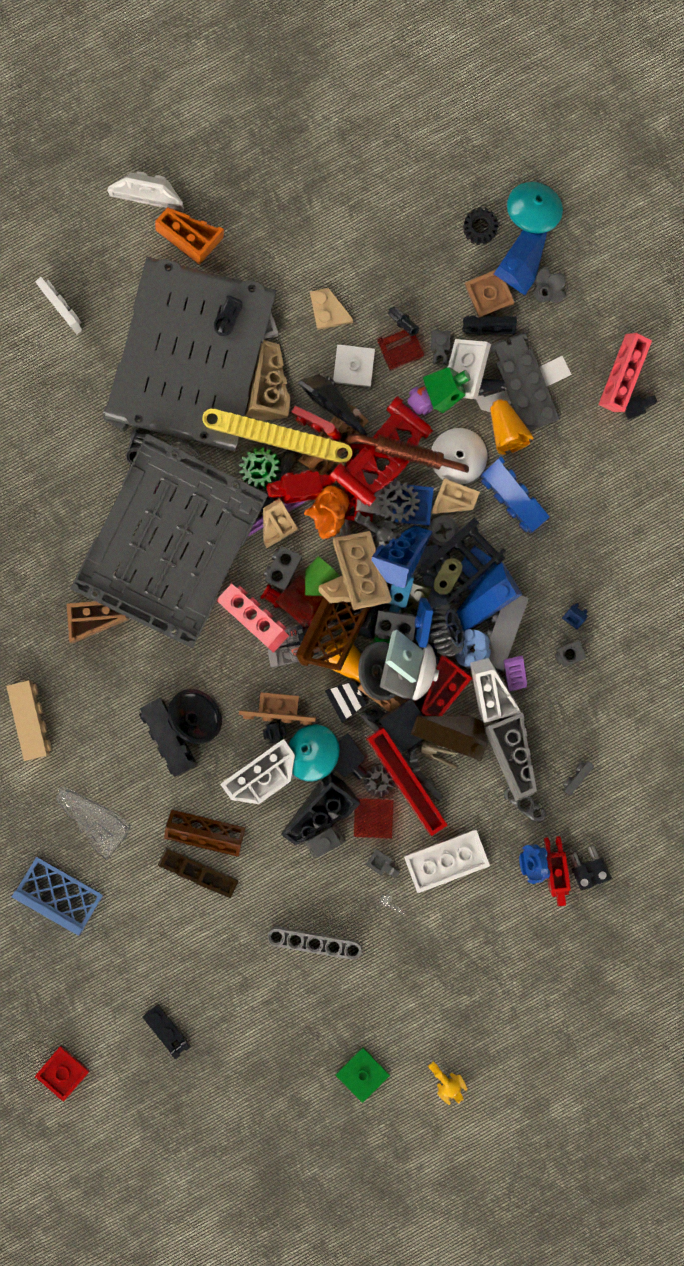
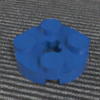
(534, 863)

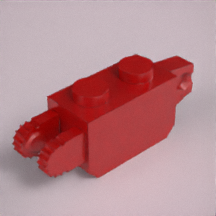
(299, 487)
(559, 877)

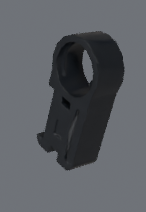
(229, 313)

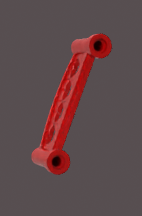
(352, 476)

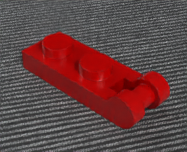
(316, 423)

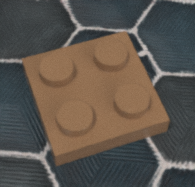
(488, 294)

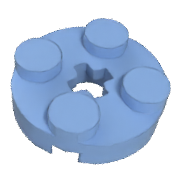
(481, 647)

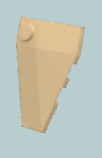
(268, 385)

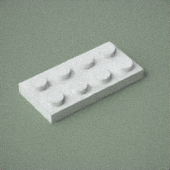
(446, 861)

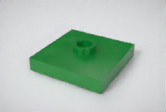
(362, 1074)

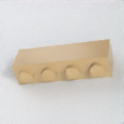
(28, 720)

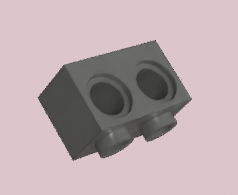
(287, 570)
(396, 620)

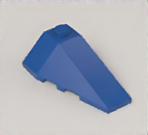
(522, 261)
(400, 557)
(488, 597)

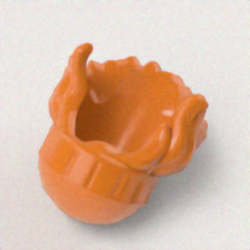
(329, 511)

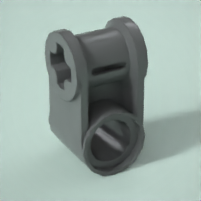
(134, 445)

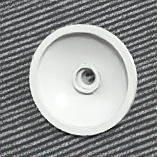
(473, 452)
(426, 674)

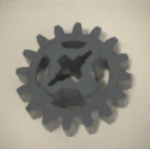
(398, 494)

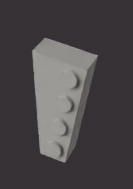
(512, 752)

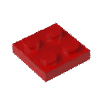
(62, 1073)

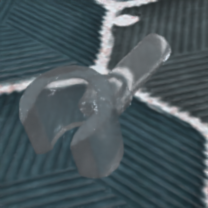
(386, 901)

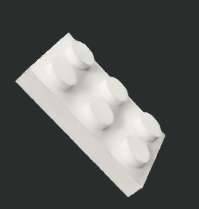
(60, 304)
(471, 357)

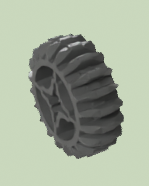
(446, 630)

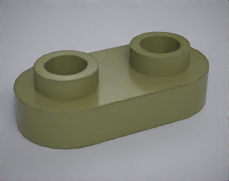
(448, 576)

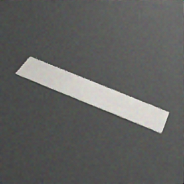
(551, 372)

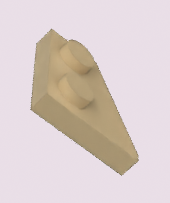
(328, 309)
(276, 523)

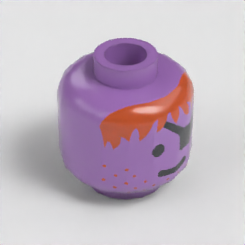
(420, 401)

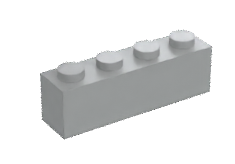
(504, 631)

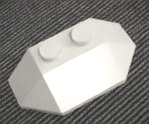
(146, 190)
(262, 776)

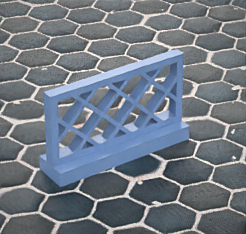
(47, 910)

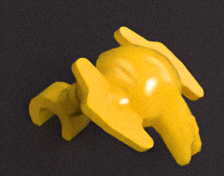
(451, 1087)

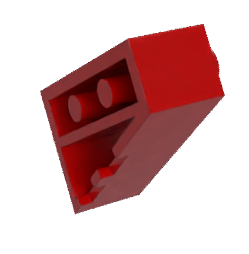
(446, 689)

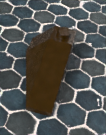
(457, 733)

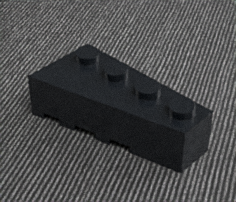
(170, 744)

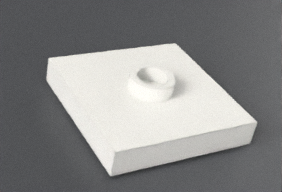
(354, 365)

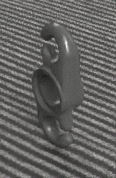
(528, 812)

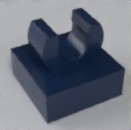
(575, 616)

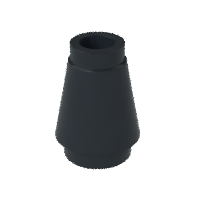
(491, 386)

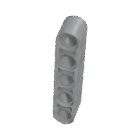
(324, 940)

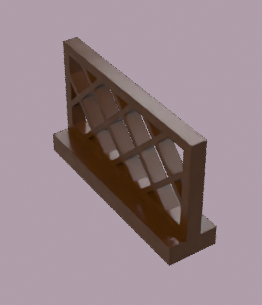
(317, 630)

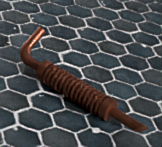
(408, 452)

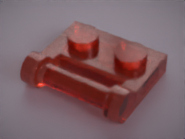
(401, 354)

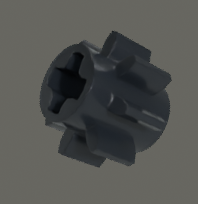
(274, 732)

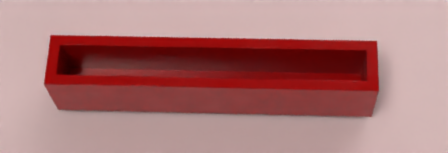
(406, 781)

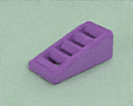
(515, 673)

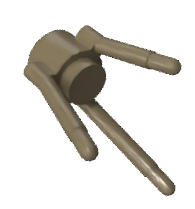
(430, 749)

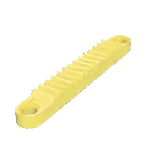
(277, 436)

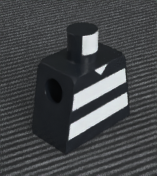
(346, 699)

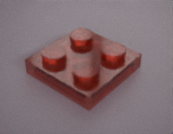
(297, 604)
(373, 818)

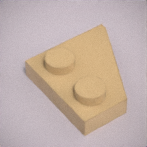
(454, 498)
(335, 590)

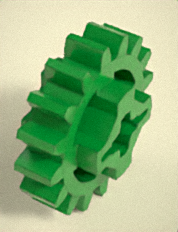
(253, 473)

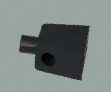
(349, 758)

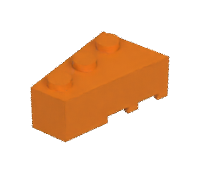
(189, 235)

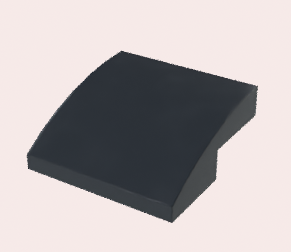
(400, 724)

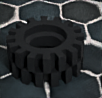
(484, 215)

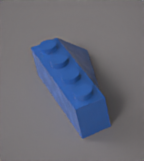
(514, 496)

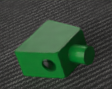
(446, 387)

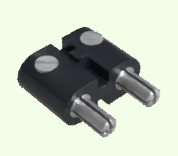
(592, 872)

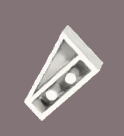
(491, 692)

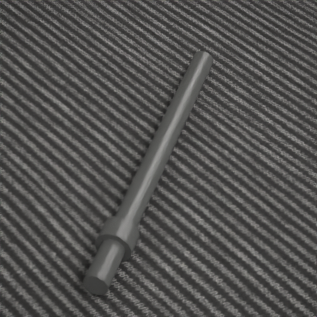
(427, 784)

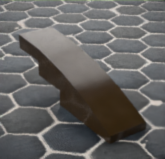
(198, 872)

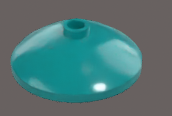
(532, 214)
(321, 752)

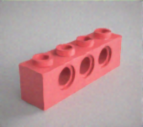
(625, 372)
(273, 636)

